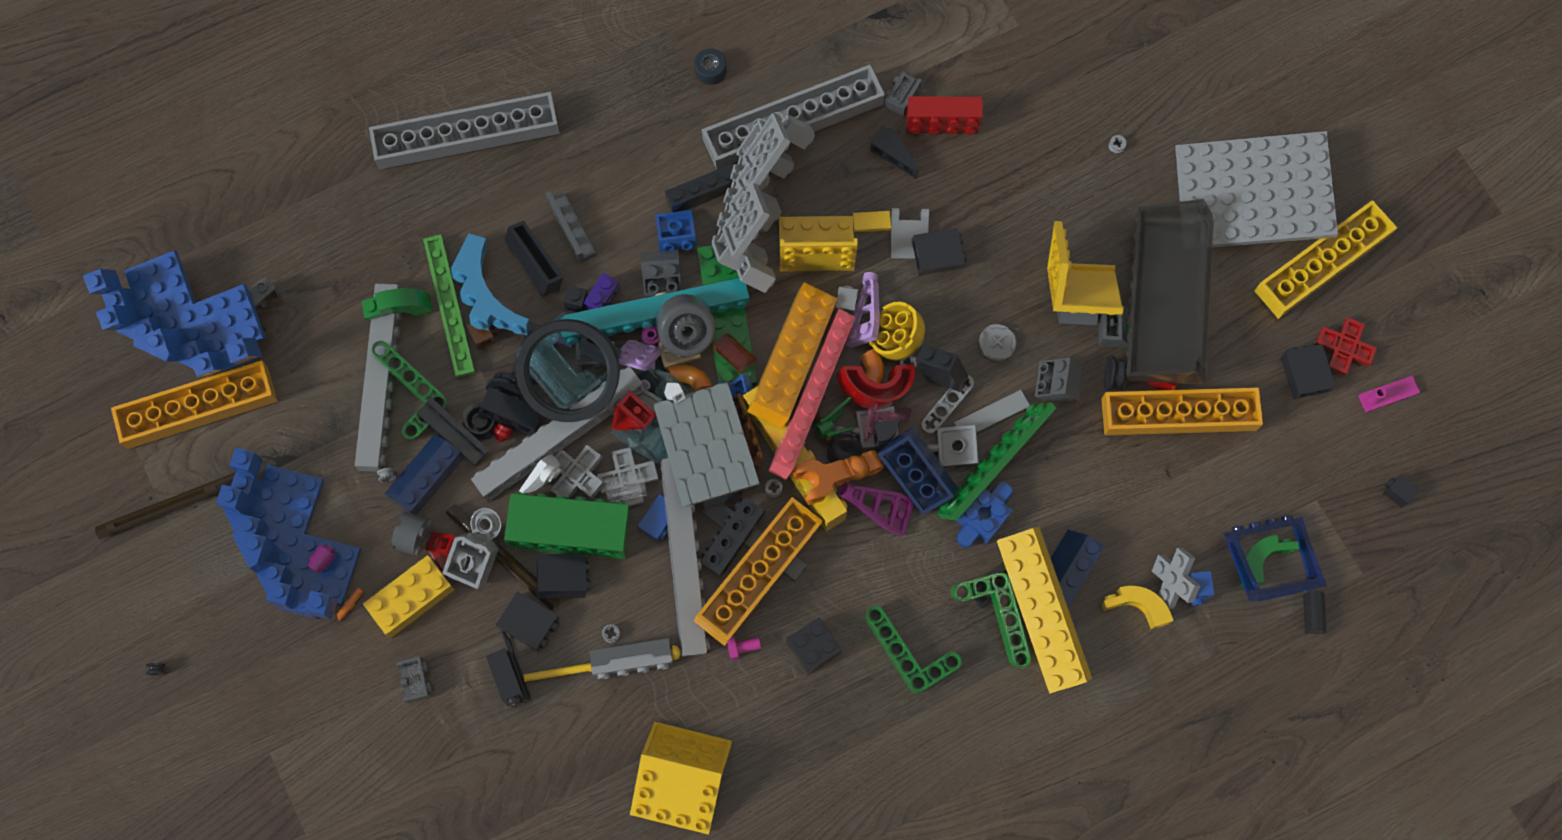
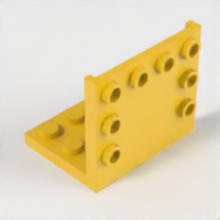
(817, 243)
(1080, 286)
(680, 777)

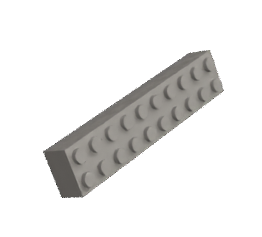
(815, 106)
(464, 130)

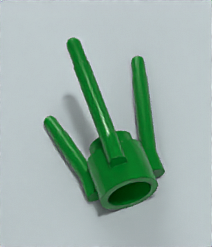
(825, 426)

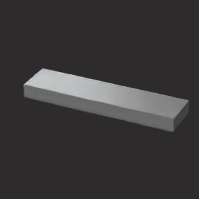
(996, 412)

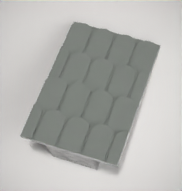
(706, 447)

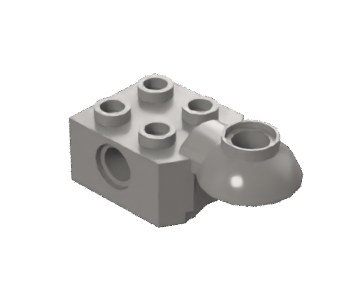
(474, 552)

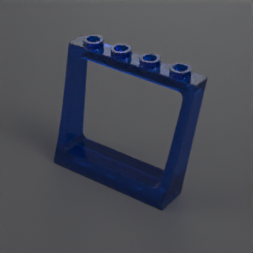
(1254, 593)

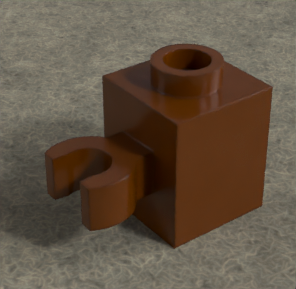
(483, 337)

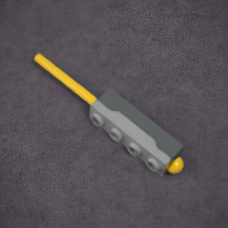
(619, 661)

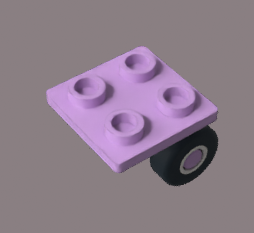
(642, 357)

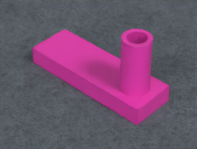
(1389, 394)
(741, 647)

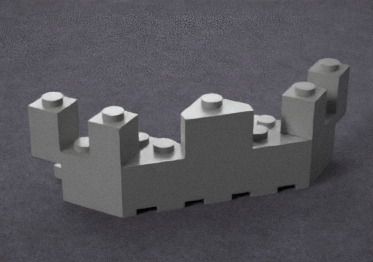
(748, 207)

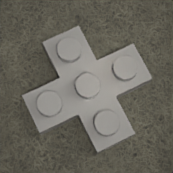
(625, 464)
(577, 473)
(1176, 578)

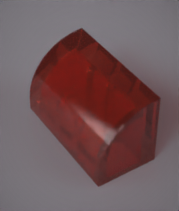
(734, 353)

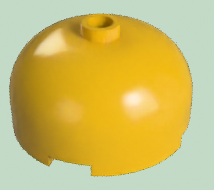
(899, 331)

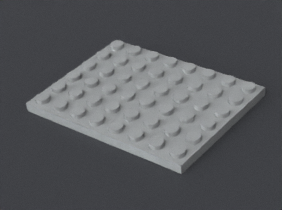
(1261, 187)

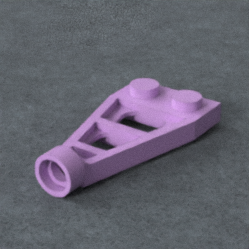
(867, 331)

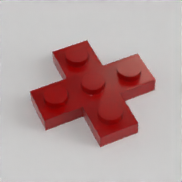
(1346, 346)

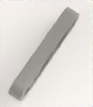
(948, 405)

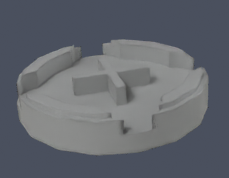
(997, 342)

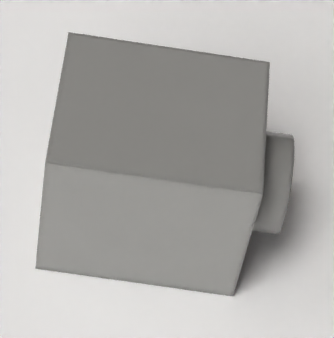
(846, 299)

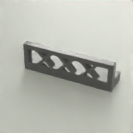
(571, 226)

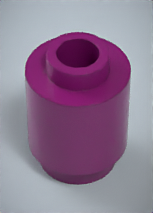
(321, 558)

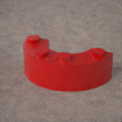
(866, 392)

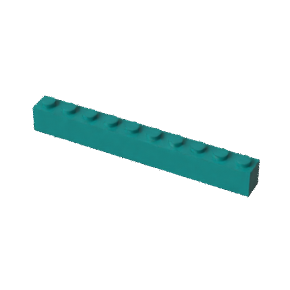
(643, 312)

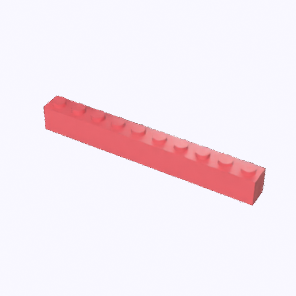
(811, 394)

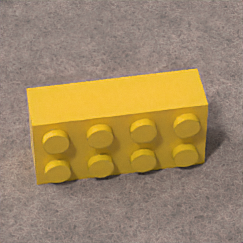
(408, 597)

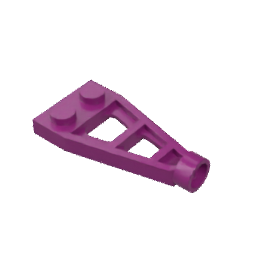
(899, 511)

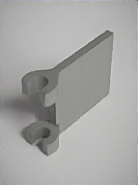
(903, 231)

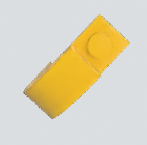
(1144, 599)

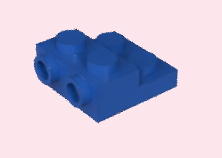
(676, 230)

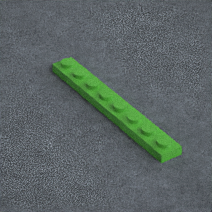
(449, 306)

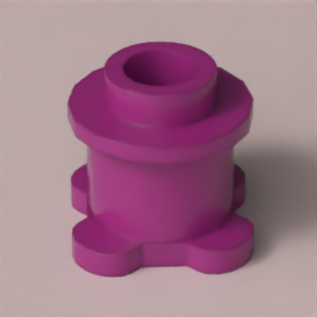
(650, 332)

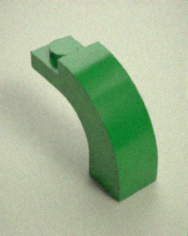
(397, 300)
(1268, 546)

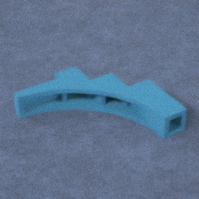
(486, 309)

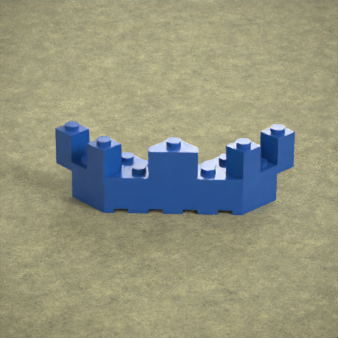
(169, 323)
(271, 534)

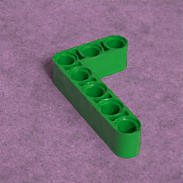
(412, 386)
(1001, 612)
(906, 656)

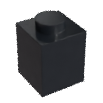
(1400, 490)

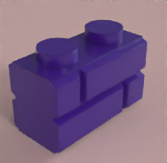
(602, 292)

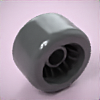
(684, 312)

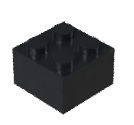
(813, 645)

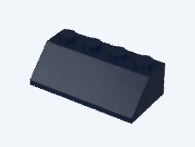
(918, 471)
(425, 474)
(1074, 561)

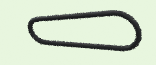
(516, 666)

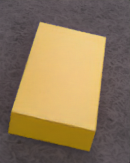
(871, 221)

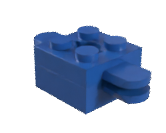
(984, 516)

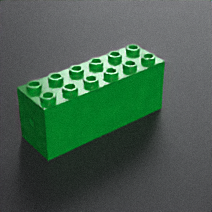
(568, 525)

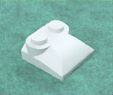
(545, 471)

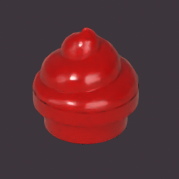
(502, 432)

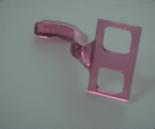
(873, 417)

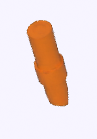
(349, 604)

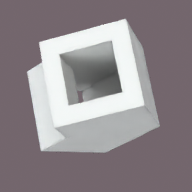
(674, 392)

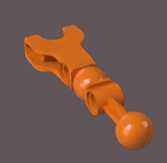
(831, 475)

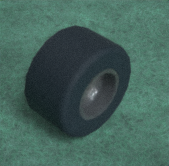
(714, 61)

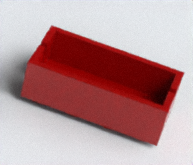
(943, 115)

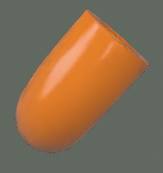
(873, 366)
(690, 375)

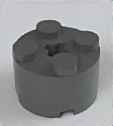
(411, 533)

